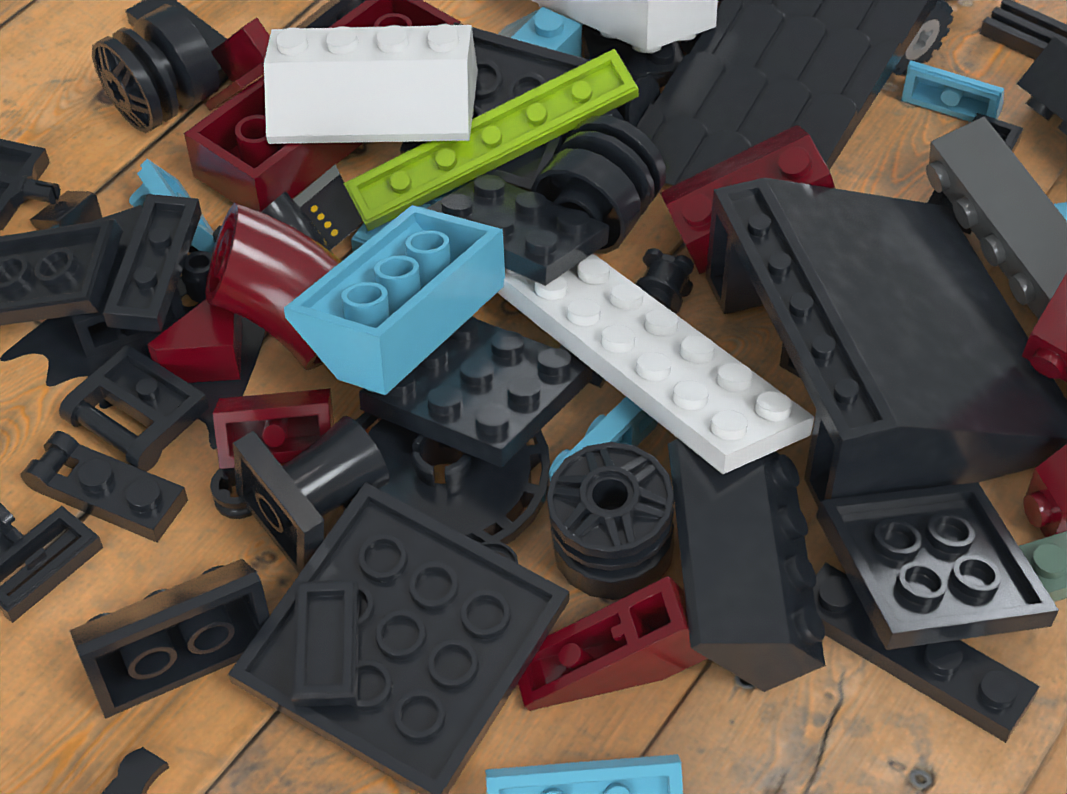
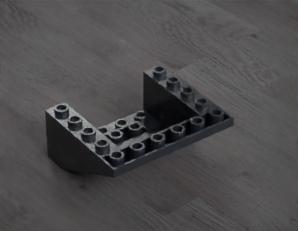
(889, 334)

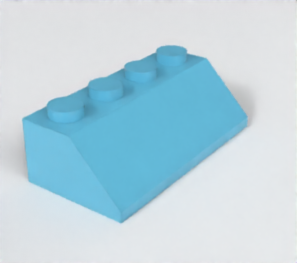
(399, 296)

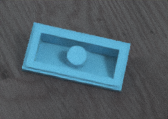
(951, 93)

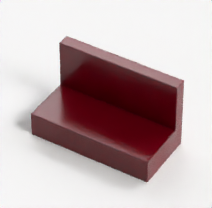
(241, 59)

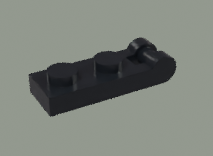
(105, 487)

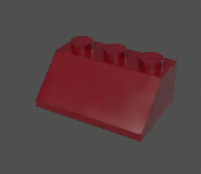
(782, 157)

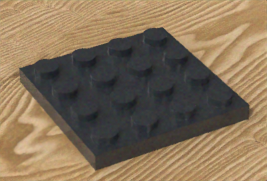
(437, 644)

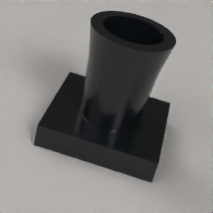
(297, 495)

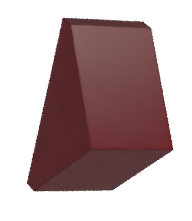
(201, 345)

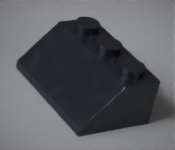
(171, 636)

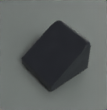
(70, 209)

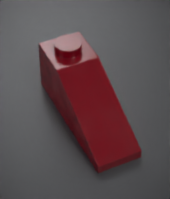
(613, 649)

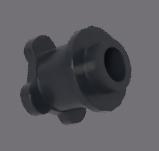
(666, 278)

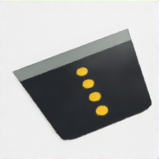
(330, 207)

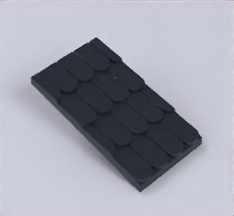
(779, 69)

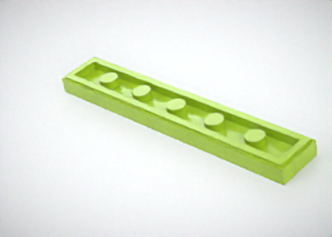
(494, 139)

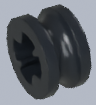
(221, 490)

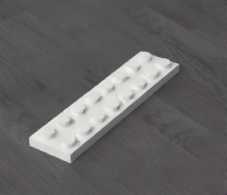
(662, 363)

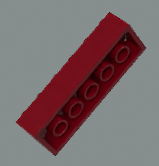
(231, 143)

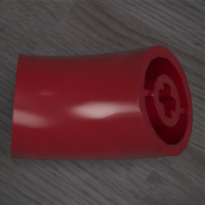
(261, 269)

